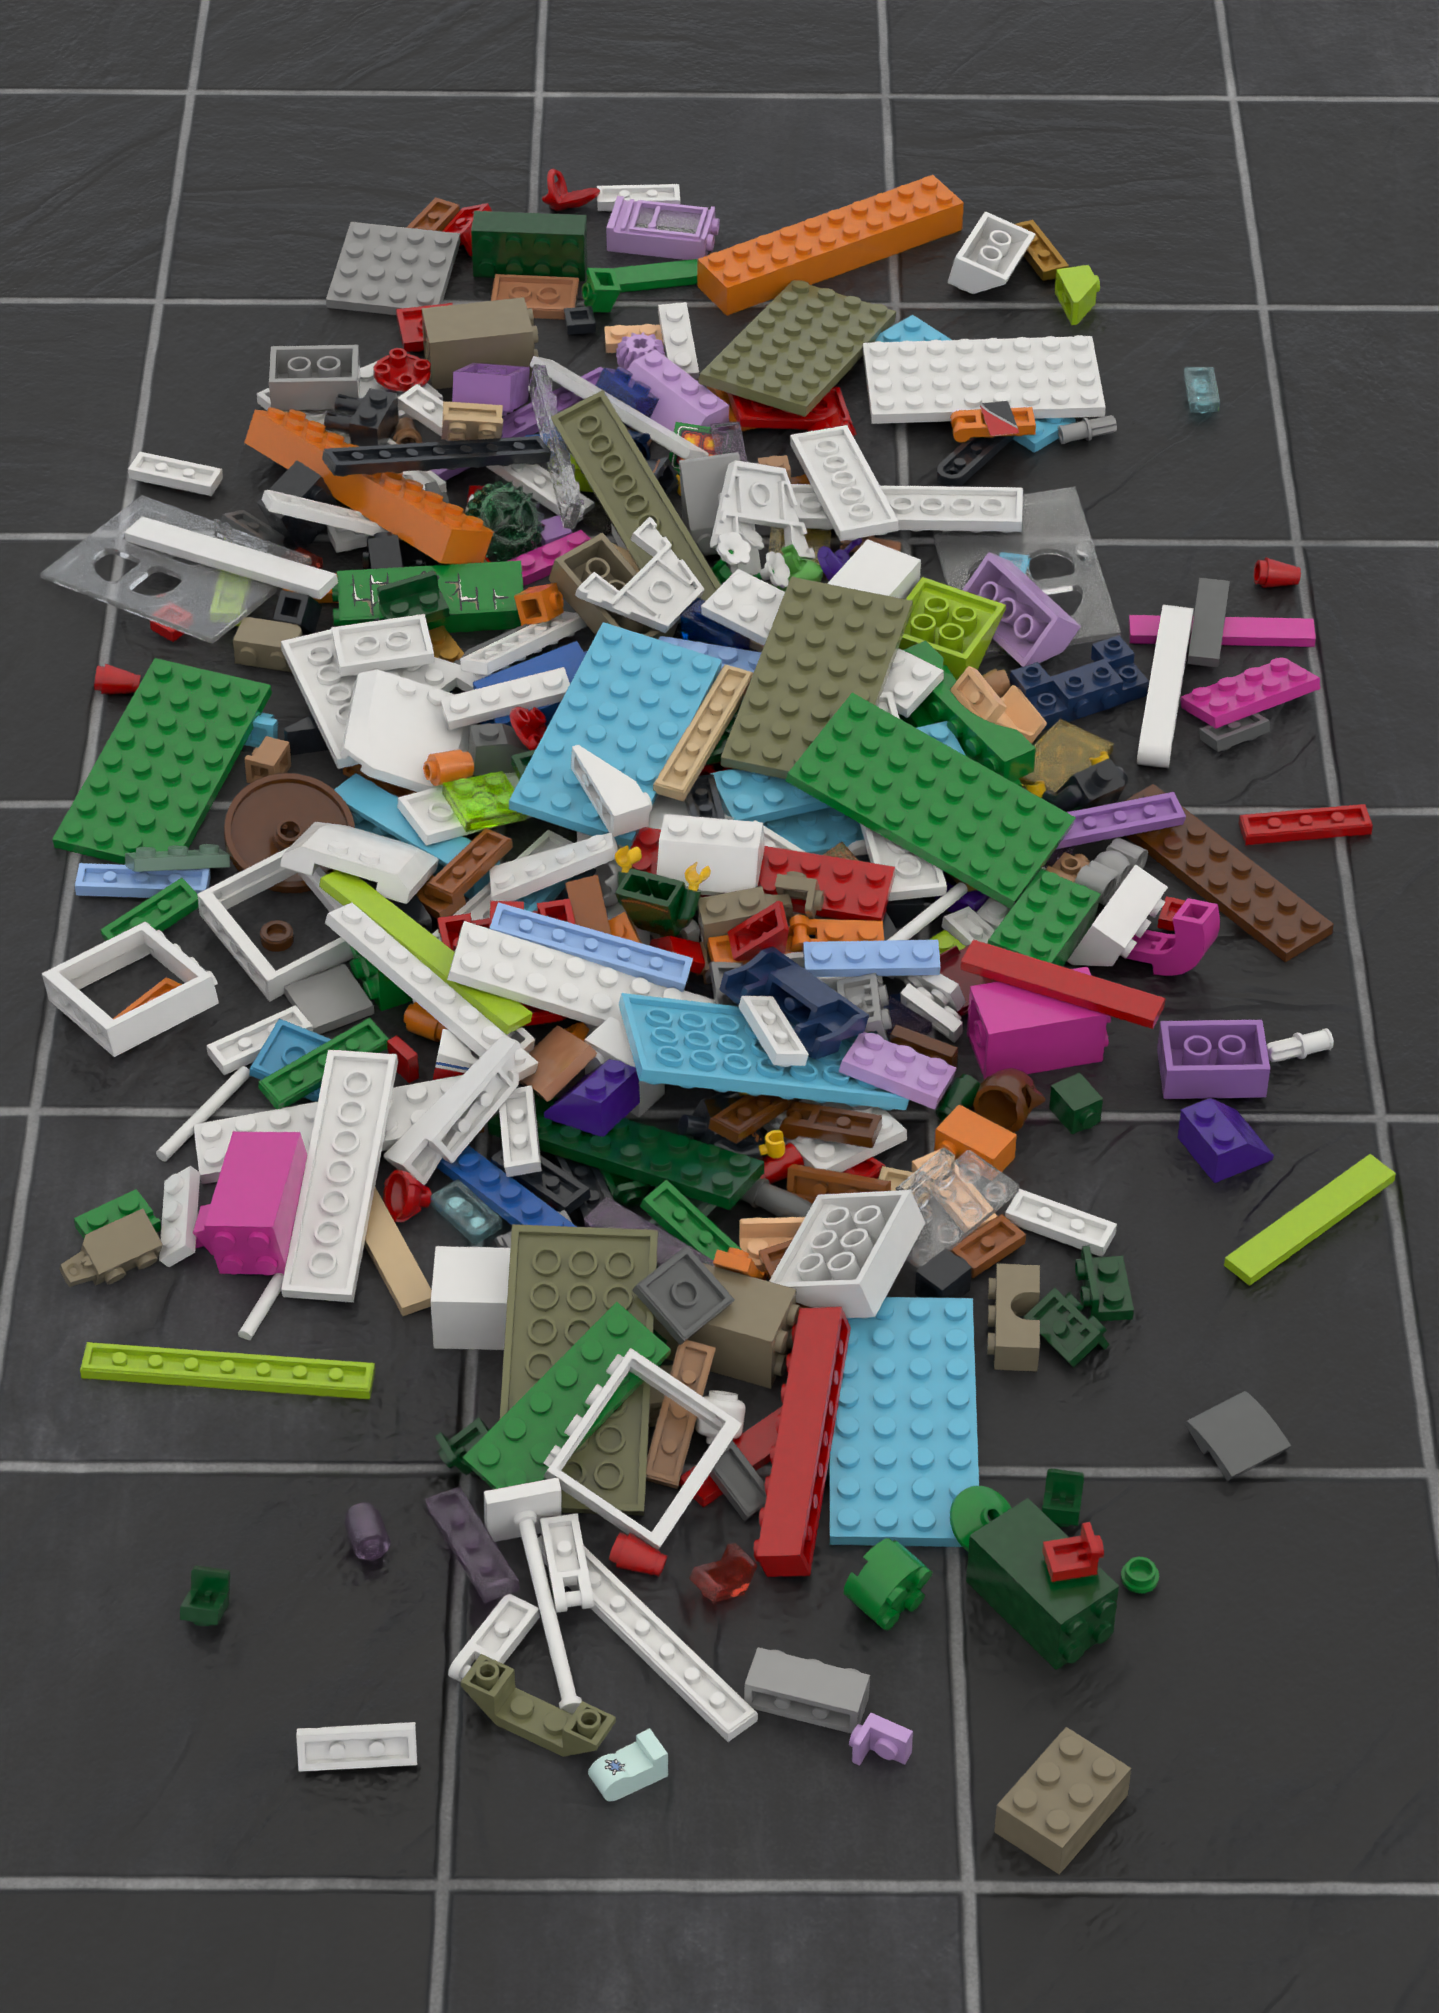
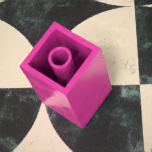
(1032, 1030)
(256, 1202)

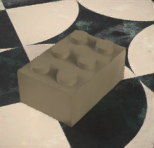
(1062, 1800)

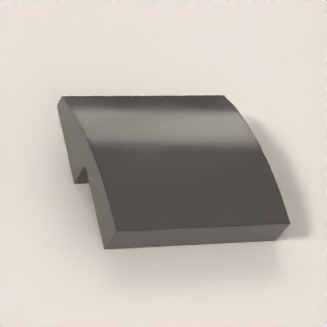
(1237, 1435)

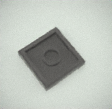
(683, 1295)

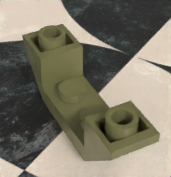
(529, 1717)

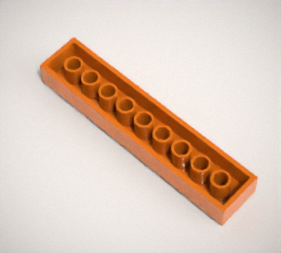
(830, 244)
(384, 498)

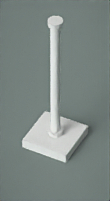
(515, 1514)

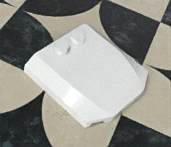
(396, 727)
(393, 864)

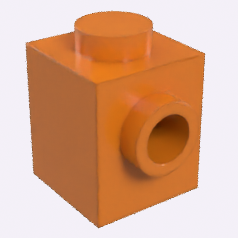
(539, 604)

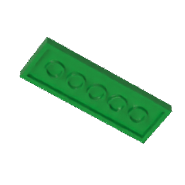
(525, 1436)

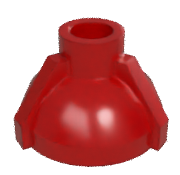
(405, 1195)

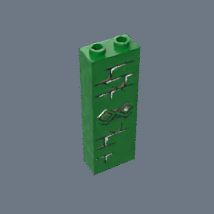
(476, 593)

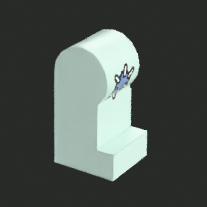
(630, 1767)

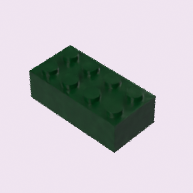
(529, 244)

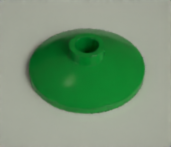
(971, 1509)

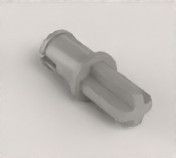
(1087, 429)

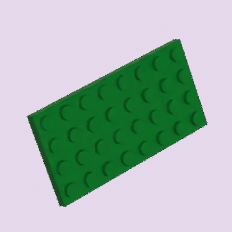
(163, 762)
(931, 800)

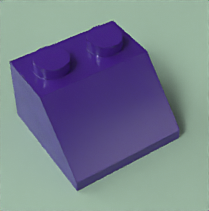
(598, 1099)
(1220, 1139)

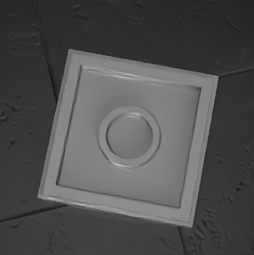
(330, 999)

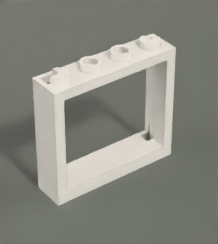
(245, 884)
(145, 1021)
(678, 1393)

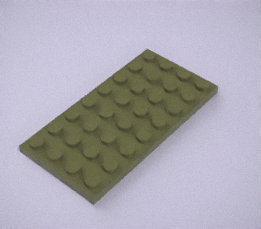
(797, 348)
(815, 656)
(556, 1292)

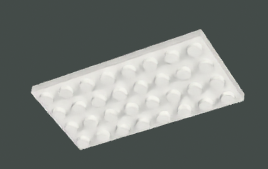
(940, 377)

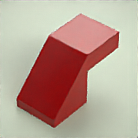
(682, 947)

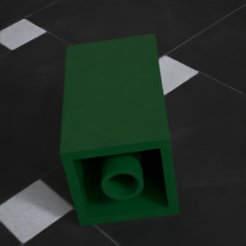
(1013, 1578)

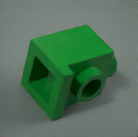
(601, 289)

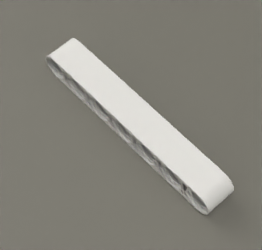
(1165, 686)

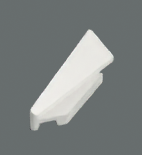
(458, 1113)

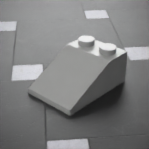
(700, 484)

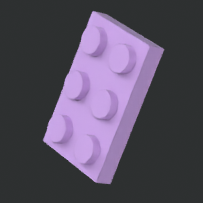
(897, 1069)

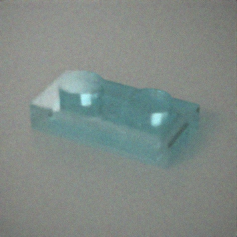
(1201, 389)
(466, 1212)

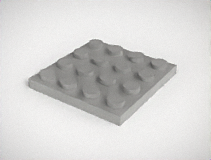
(392, 268)

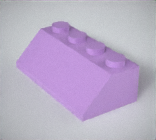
(678, 393)
(1032, 623)

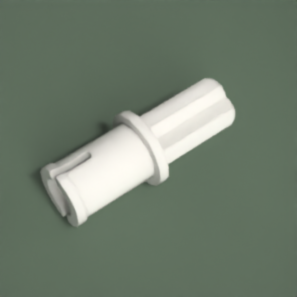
(1300, 1045)

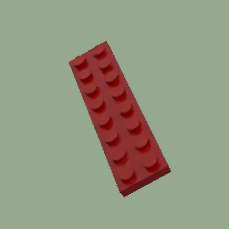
(850, 886)

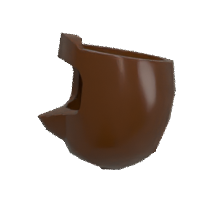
(1007, 1098)

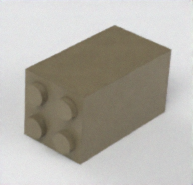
(477, 333)
(749, 1333)

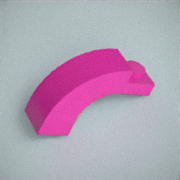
(1174, 954)

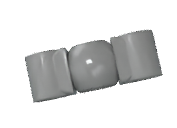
(1111, 868)

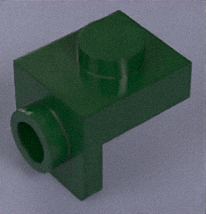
(625, 1190)
(455, 1448)
(1063, 1497)
(207, 1596)

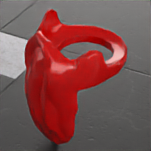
(559, 197)

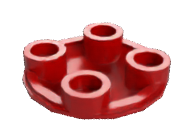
(401, 370)
(528, 725)

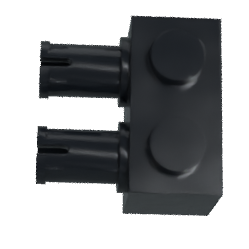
(371, 419)

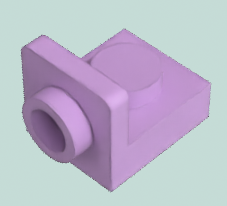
(883, 1737)

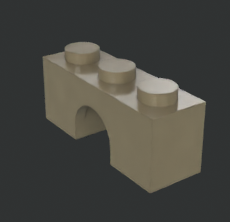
(1014, 1339)

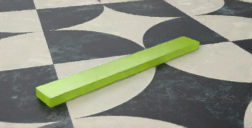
(348, 888)
(228, 1370)

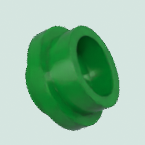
(1140, 1575)

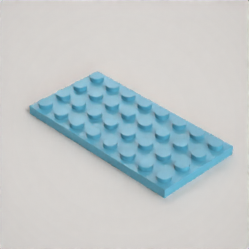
(625, 708)
(718, 1050)
(905, 1424)

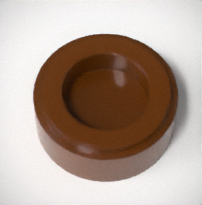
(276, 936)

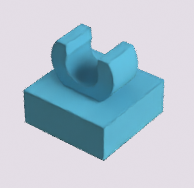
(263, 726)

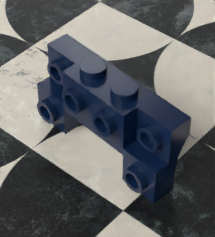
(1086, 689)
(815, 1009)

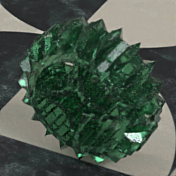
(523, 536)

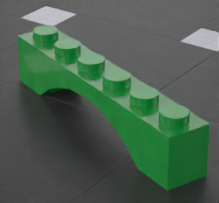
(992, 745)

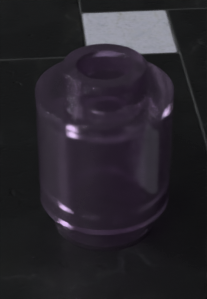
(367, 1531)

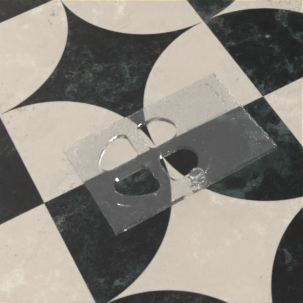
(1050, 525)
(206, 599)

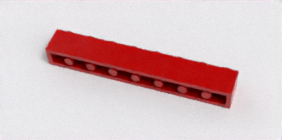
(803, 1442)

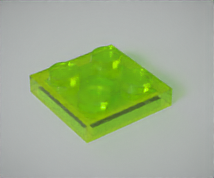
(482, 801)

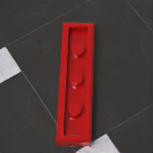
(1305, 824)

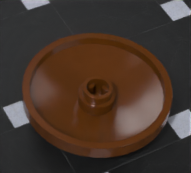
(274, 815)

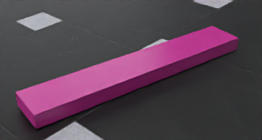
(1238, 631)

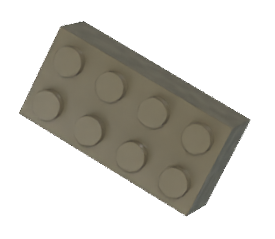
(603, 558)

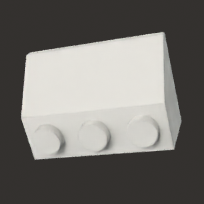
(989, 254)
(727, 846)
(1121, 920)

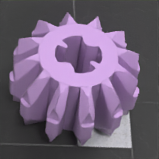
(635, 347)

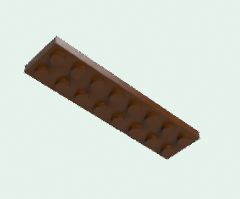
(1235, 883)

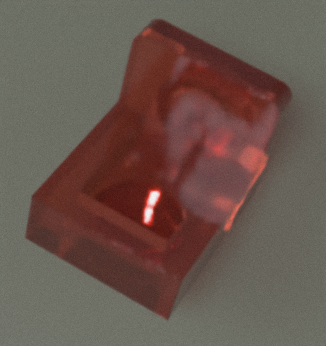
(725, 1577)

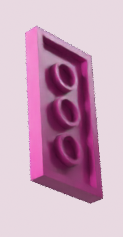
(1250, 692)

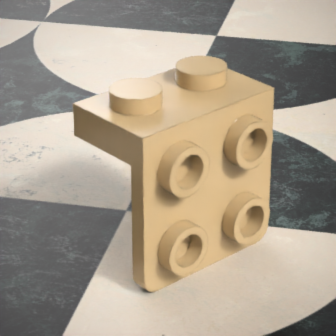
(471, 421)

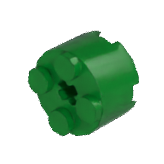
(888, 1583)

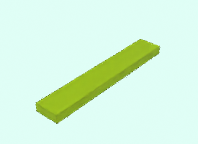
(1309, 1219)

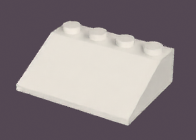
(850, 1250)

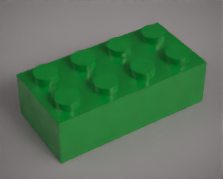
(1048, 919)

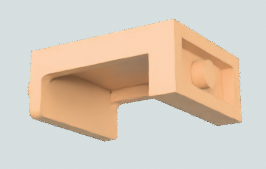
(1009, 711)

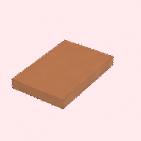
(542, 293)
(560, 1060)

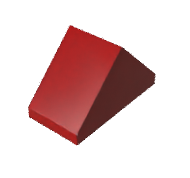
(760, 932)

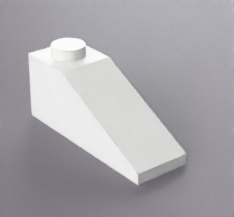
(611, 792)

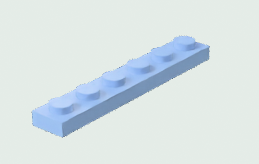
(611, 951)

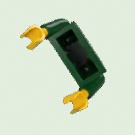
(656, 901)

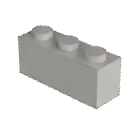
(807, 1690)

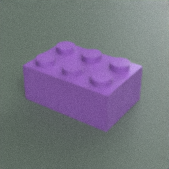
(492, 385)
(1213, 1059)

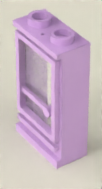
(661, 229)

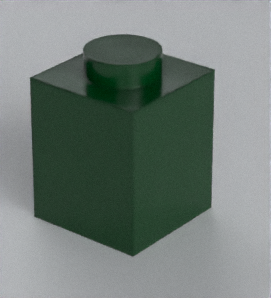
(1076, 1103)

